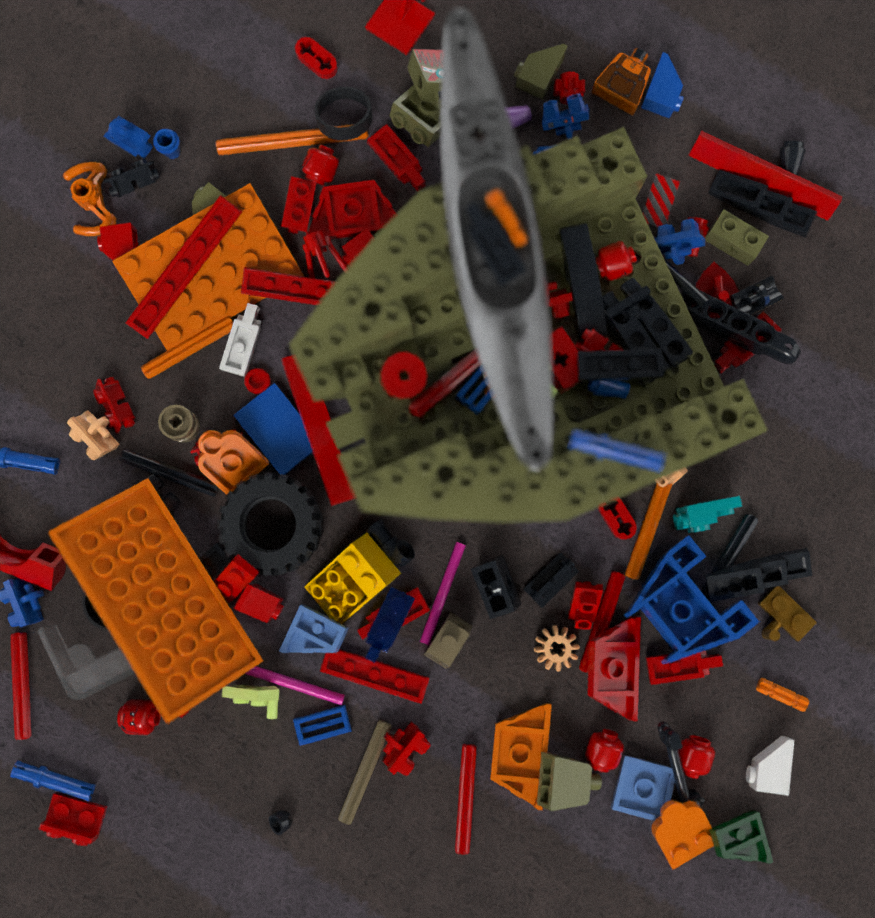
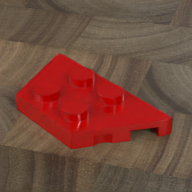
(351, 209)
(615, 668)

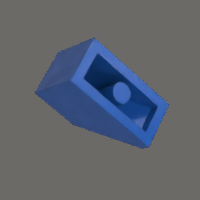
(664, 90)

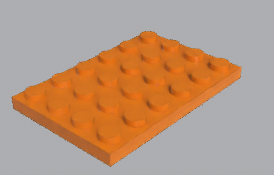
(217, 286)

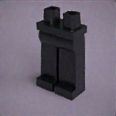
(643, 325)

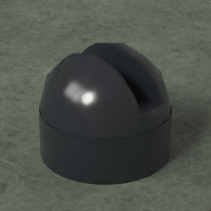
(280, 822)

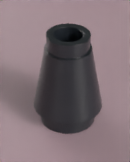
(792, 156)

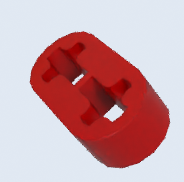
(312, 62)
(612, 522)

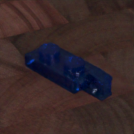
(388, 622)

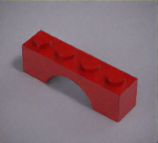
(38, 566)

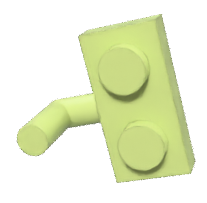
(258, 696)

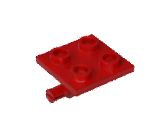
(400, 23)

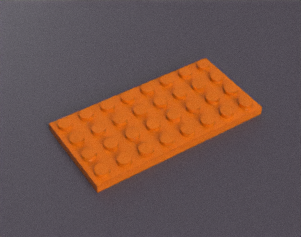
(156, 599)

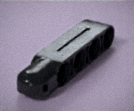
(745, 338)

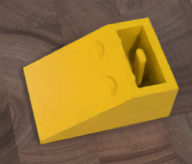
(352, 579)

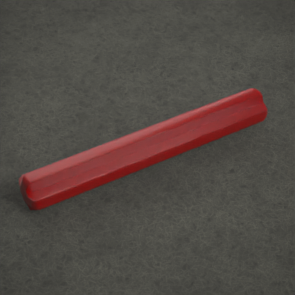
(445, 384)
(604, 613)
(20, 686)
(465, 799)

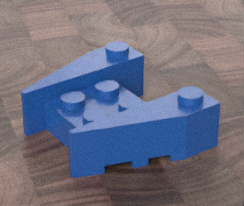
(682, 610)

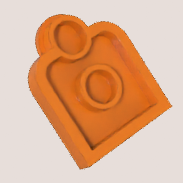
(228, 459)
(682, 831)

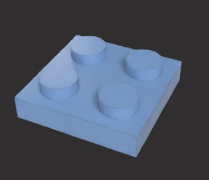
(642, 787)

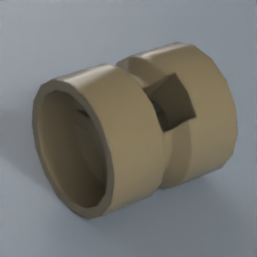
(179, 423)

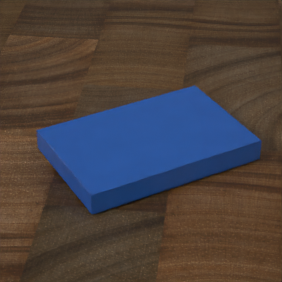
(276, 429)

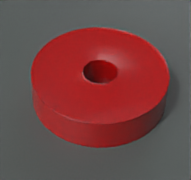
(390, 375)

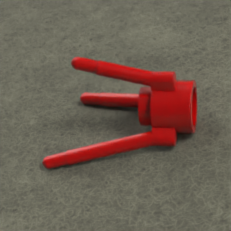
(316, 244)

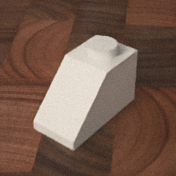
(772, 767)

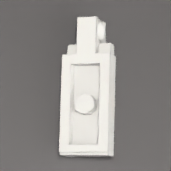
(241, 342)

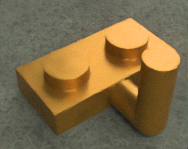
(785, 614)

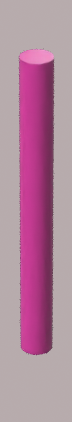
(442, 593)
(297, 685)

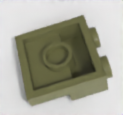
(417, 117)

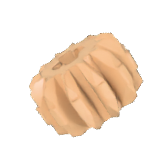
(554, 657)

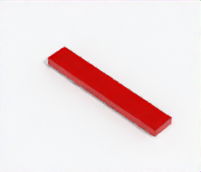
(741, 163)
(184, 267)
(314, 419)

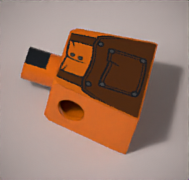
(624, 81)

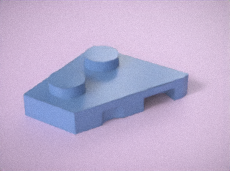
(313, 633)

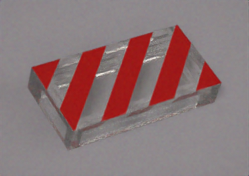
(660, 200)

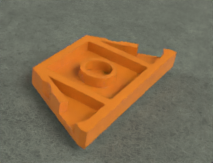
(518, 752)

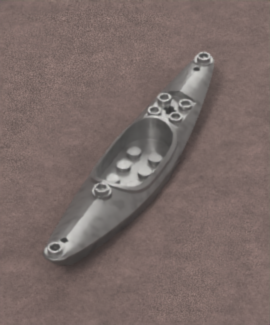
(513, 320)

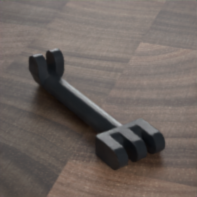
(673, 744)

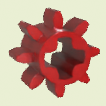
(568, 85)

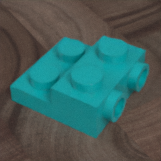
(700, 516)

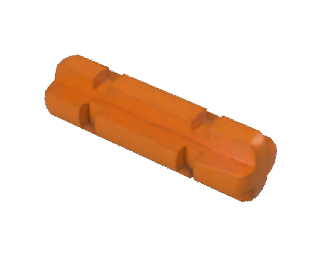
(506, 218)
(782, 694)

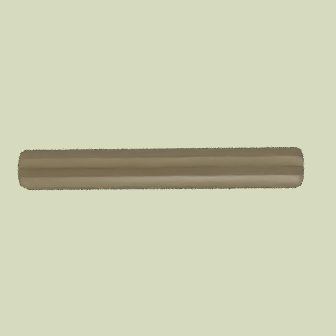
(364, 773)

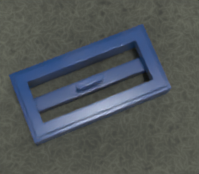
(469, 402)
(299, 731)

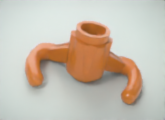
(89, 196)

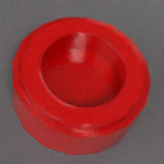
(257, 380)

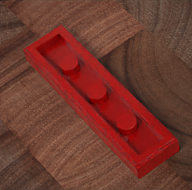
(284, 286)
(375, 675)

